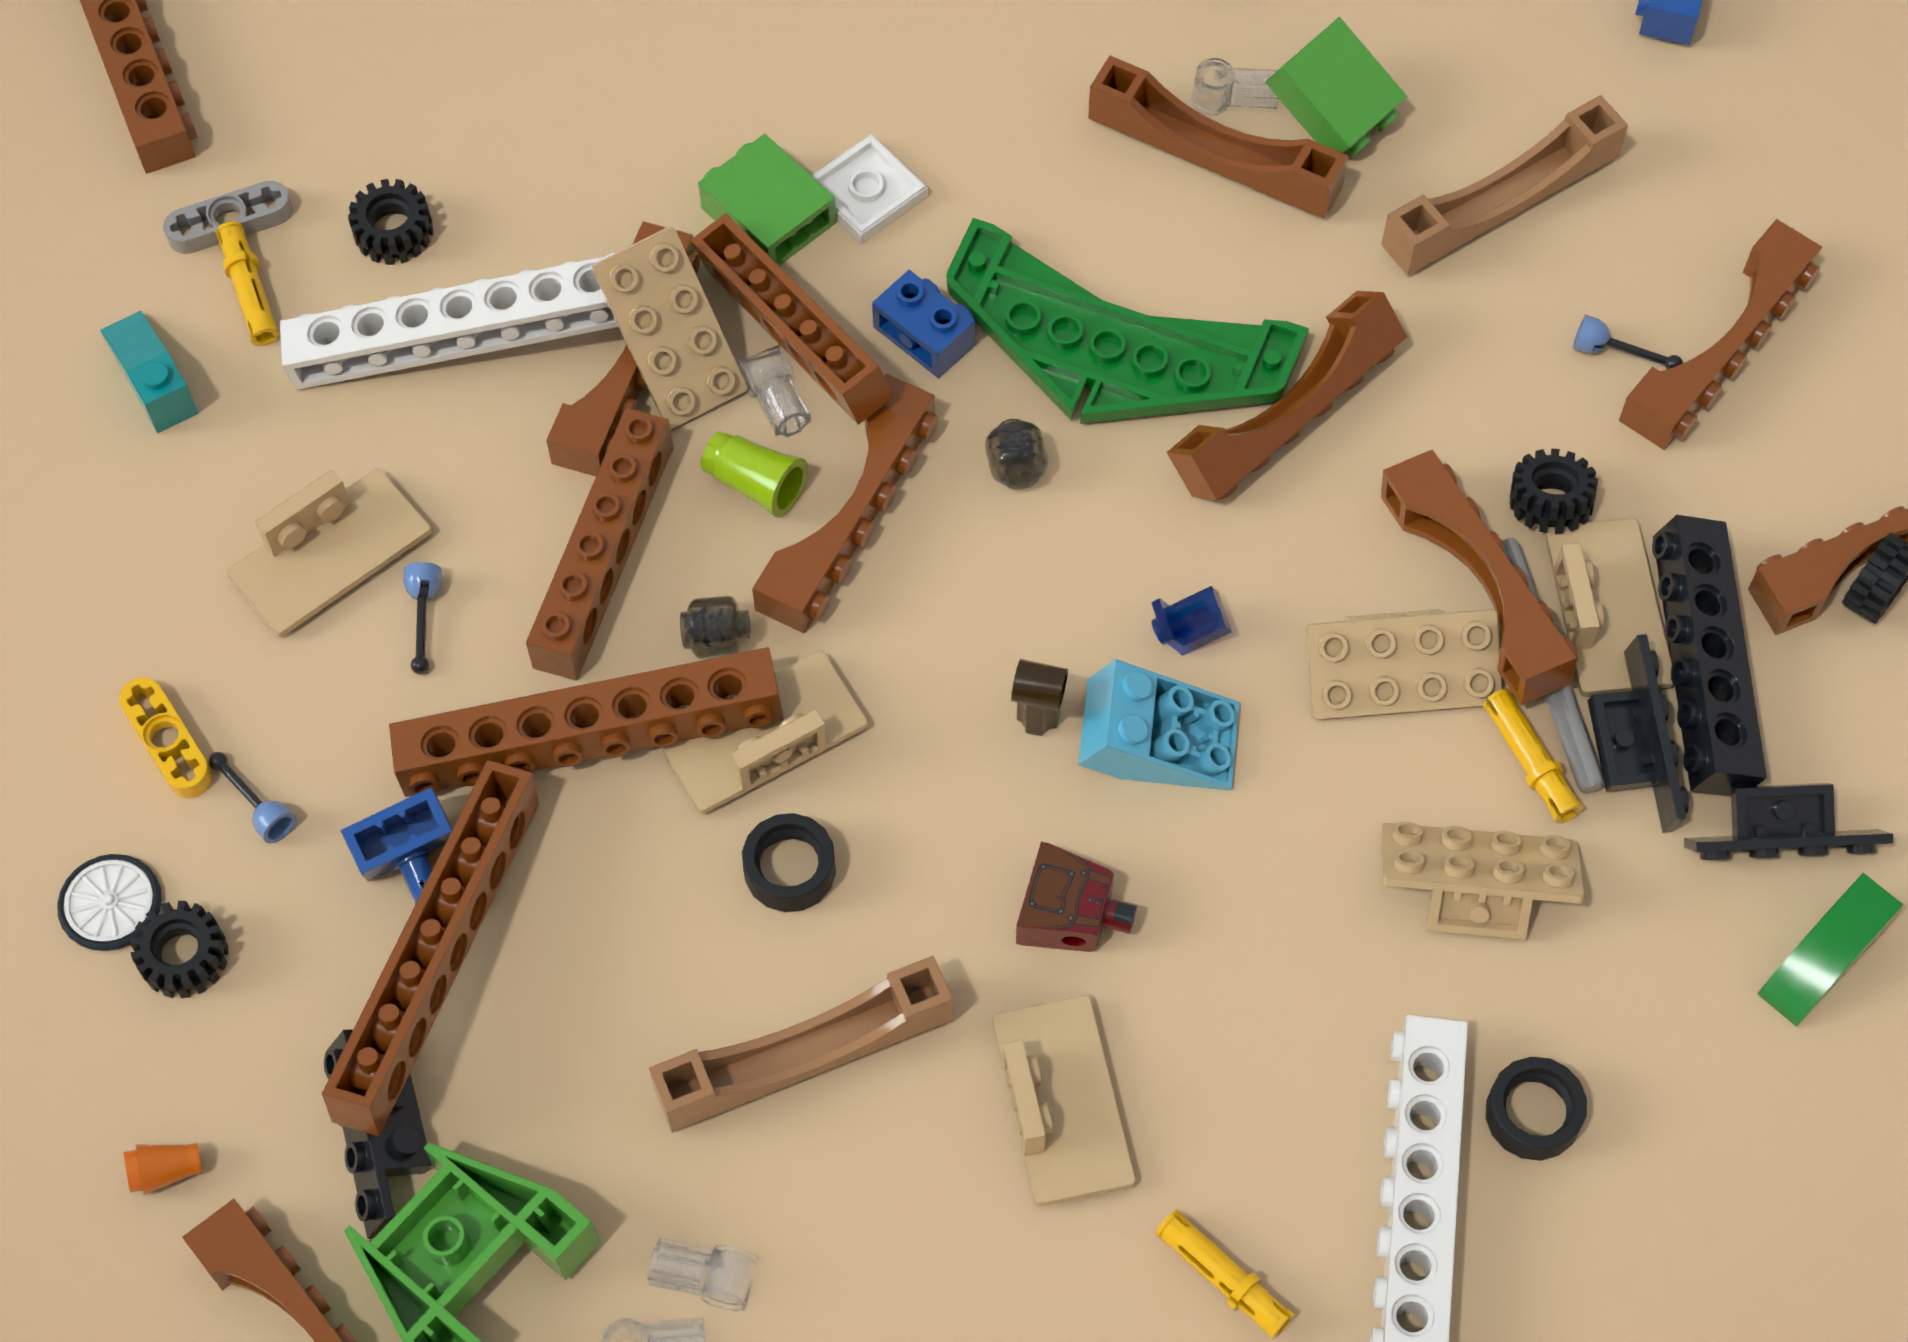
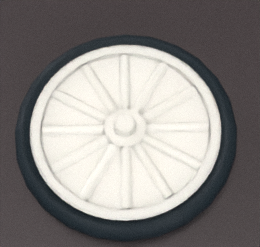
(107, 900)

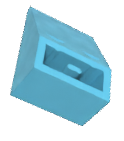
(1157, 729)

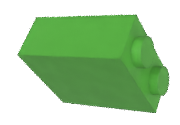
(1337, 90)
(769, 198)

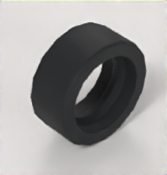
(785, 828)
(1552, 1075)

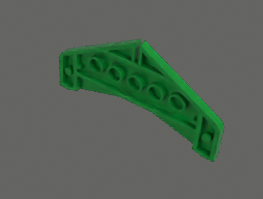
(1129, 359)

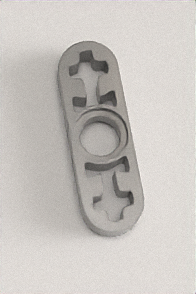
(237, 200)

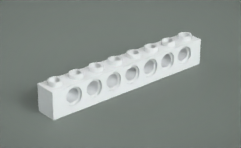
(444, 324)
(1441, 1047)

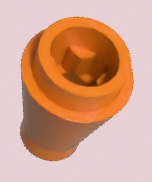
(160, 1165)

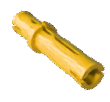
(242, 268)
(1538, 765)
(1238, 1286)

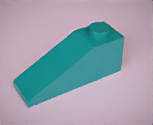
(150, 371)

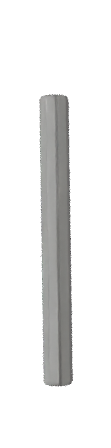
(1565, 708)

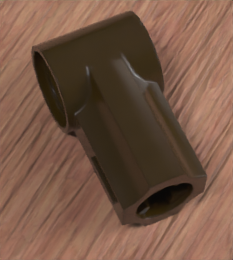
(1038, 695)

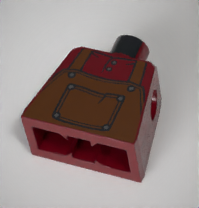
(1070, 903)

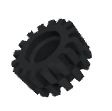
(387, 201)
(1548, 508)
(1879, 579)
(168, 925)

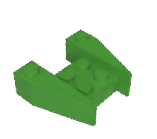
(459, 1237)

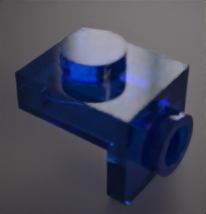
(1191, 621)

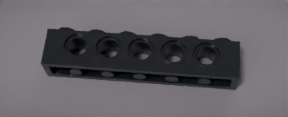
(1708, 656)

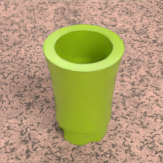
(756, 471)

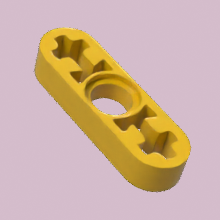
(164, 756)

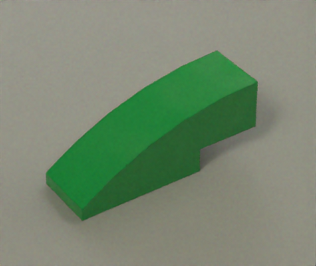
(1830, 949)

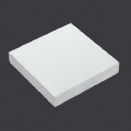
(870, 188)

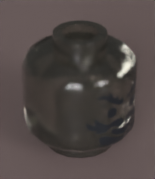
(1016, 453)
(714, 626)

